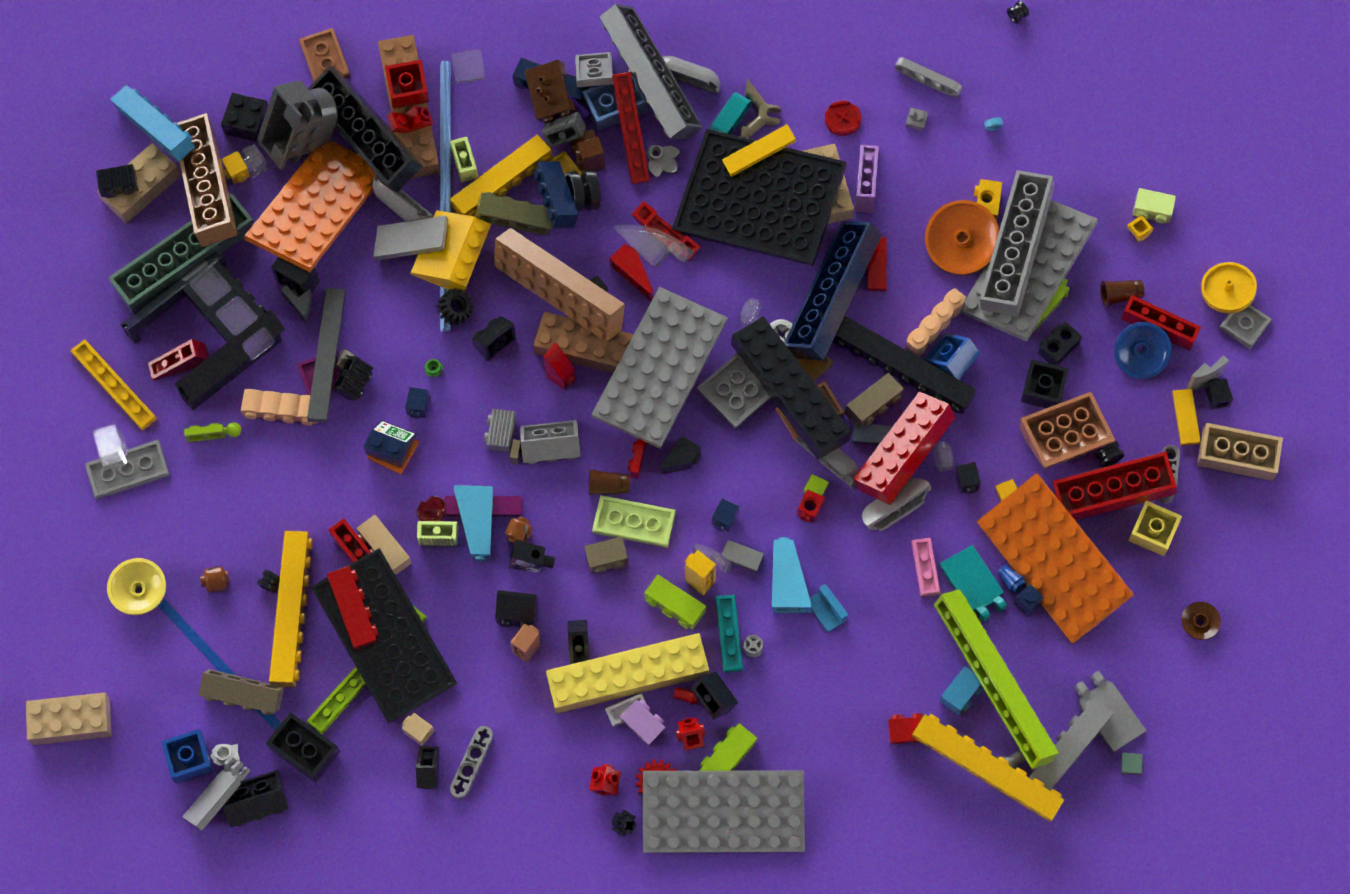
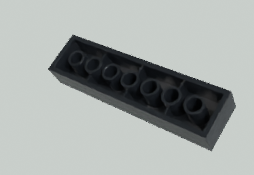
(368, 131)
(790, 388)

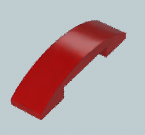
(647, 216)

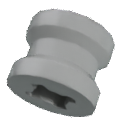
(753, 642)

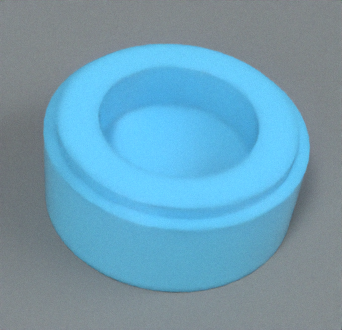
(993, 124)

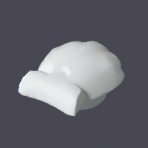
(223, 752)

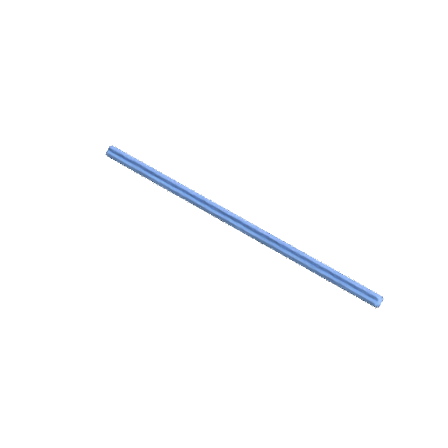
(445, 154)

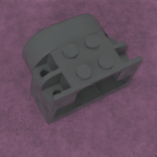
(296, 122)

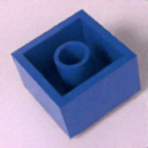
(187, 756)

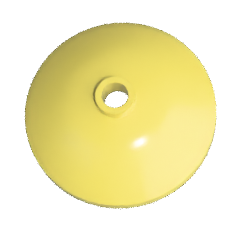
(128, 578)

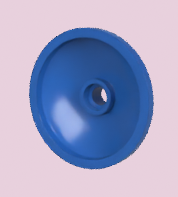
(1151, 359)

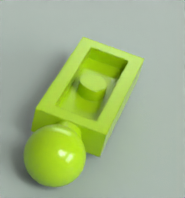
(211, 432)

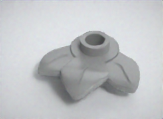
(664, 162)

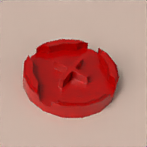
(842, 118)

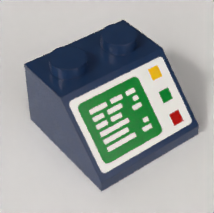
(389, 443)

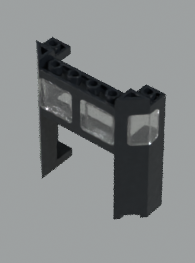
(231, 312)

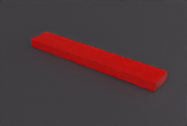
(630, 128)

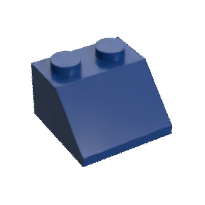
(953, 354)

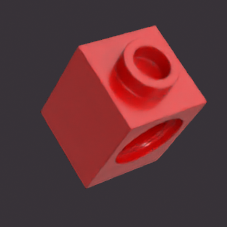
(810, 498)

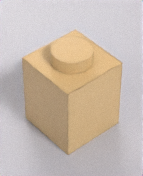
(417, 729)

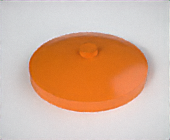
(961, 237)

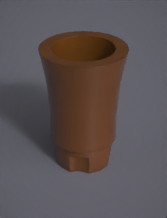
(1120, 291)
(607, 482)

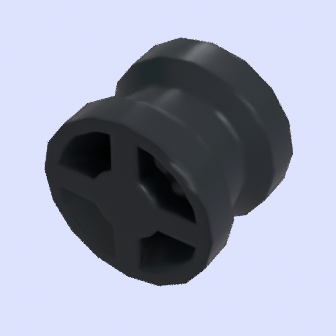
(1018, 12)
(268, 581)

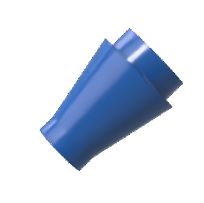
(1013, 580)

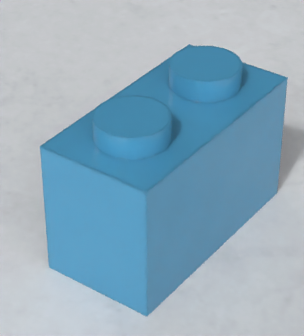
(961, 691)

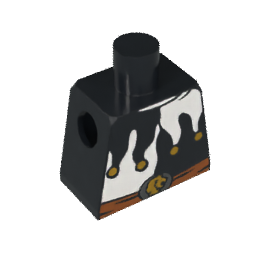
(523, 557)

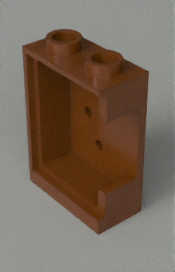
(549, 91)

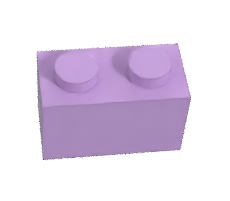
(642, 721)

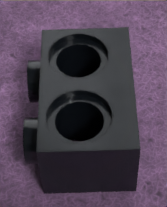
(1063, 347)

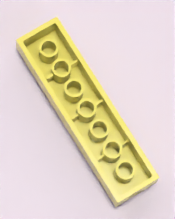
(627, 673)

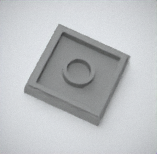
(1245, 325)

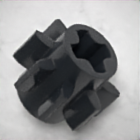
(623, 823)

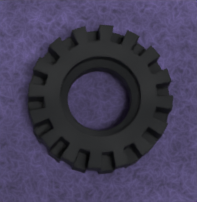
(461, 300)

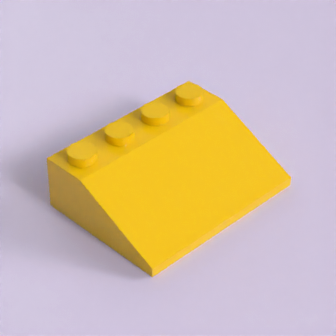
(454, 264)

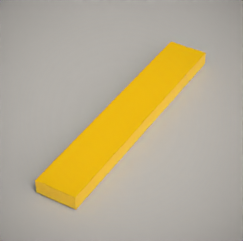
(113, 385)

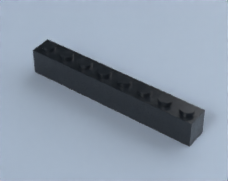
(903, 365)

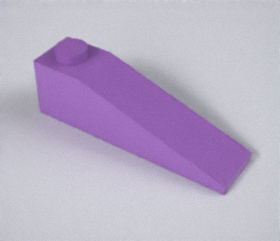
(866, 179)

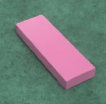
(925, 567)

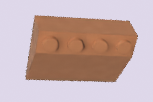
(1066, 430)

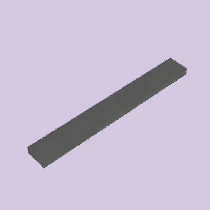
(326, 355)

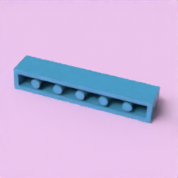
(153, 123)

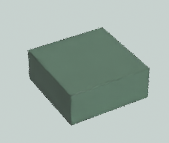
(1131, 763)

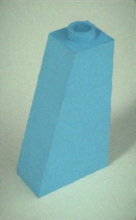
(476, 510)
(788, 583)

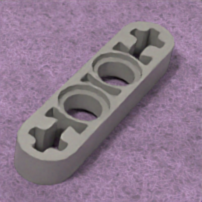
(928, 77)
(475, 764)

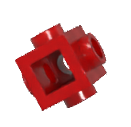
(690, 733)
(605, 780)

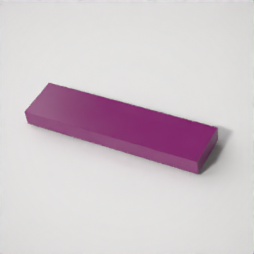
(502, 506)

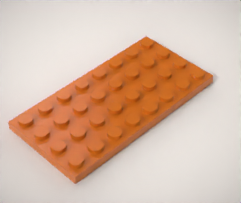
(314, 206)
(1055, 558)

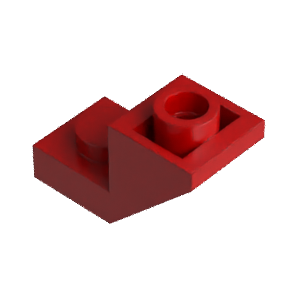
(413, 120)

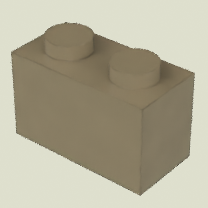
(606, 555)

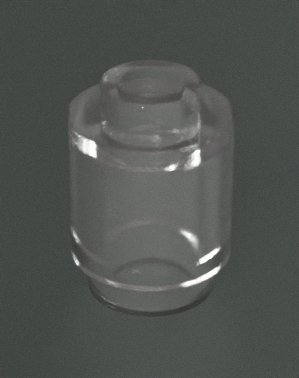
(750, 311)
(943, 456)

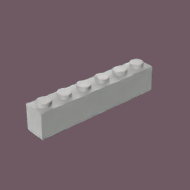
(1073, 742)

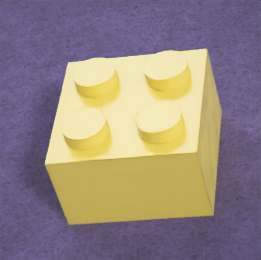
(1155, 528)

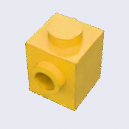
(235, 168)

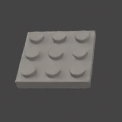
(734, 392)

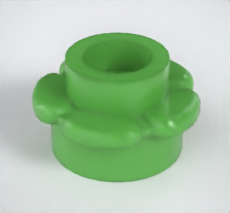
(433, 363)

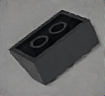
(256, 799)

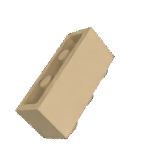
(377, 536)

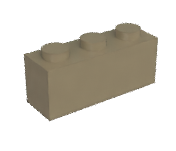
(874, 401)

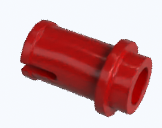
(685, 695)

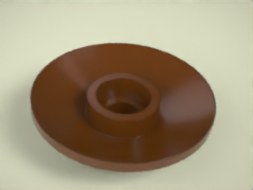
(1207, 614)

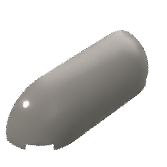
(693, 74)
(399, 202)
(838, 463)
(882, 515)

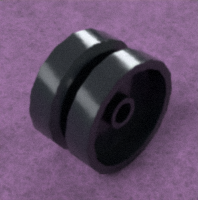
(584, 189)

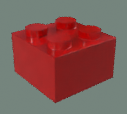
(407, 84)

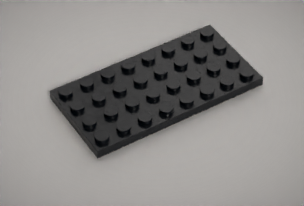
(404, 662)

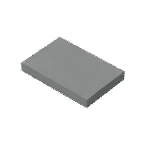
(594, 69)

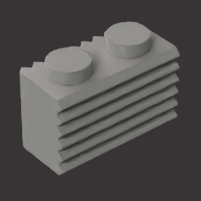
(500, 431)

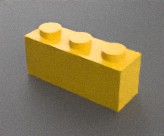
(700, 572)

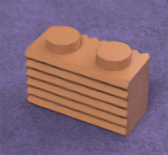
(526, 642)

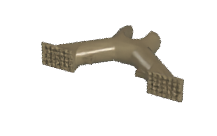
(763, 110)

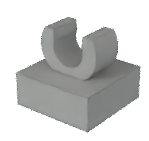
(916, 119)

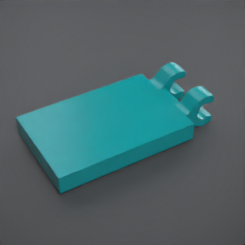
(974, 579)

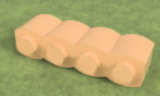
(936, 322)
(276, 406)

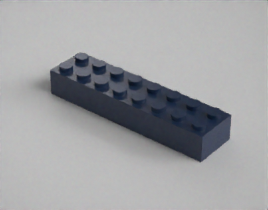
(832, 290)

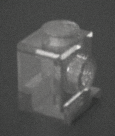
(254, 160)

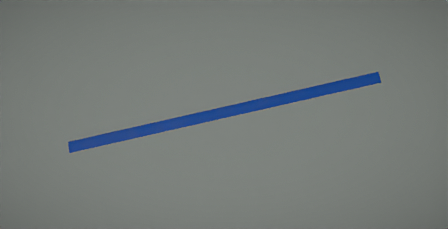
(207, 651)

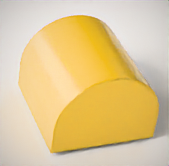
(1140, 228)

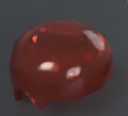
(432, 510)

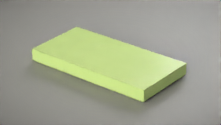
(634, 521)

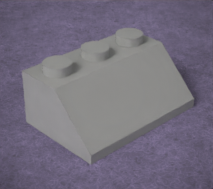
(550, 441)

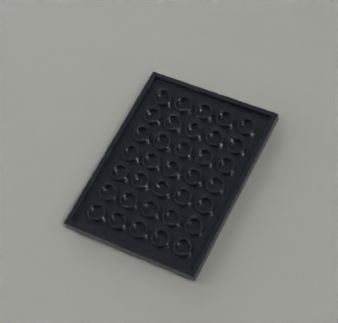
(768, 208)

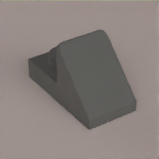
(301, 303)

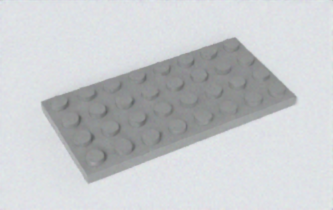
(1059, 246)
(659, 367)
(723, 811)

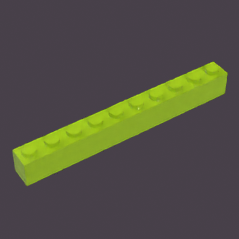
(996, 679)

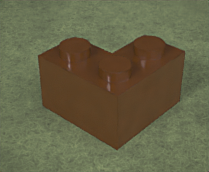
(588, 152)

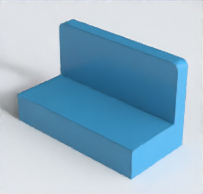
(828, 609)

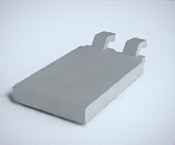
(1124, 724)
(216, 794)

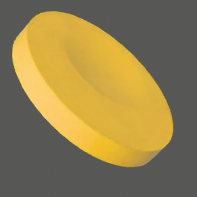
(1228, 287)

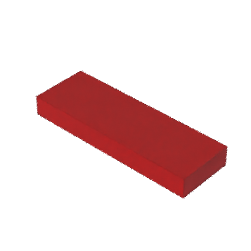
(877, 267)

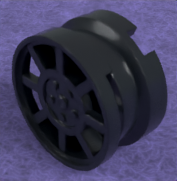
(1109, 454)

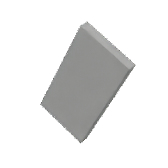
(410, 238)
(143, 465)

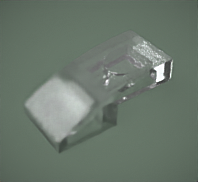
(721, 561)

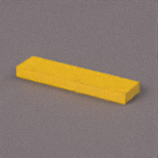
(759, 150)

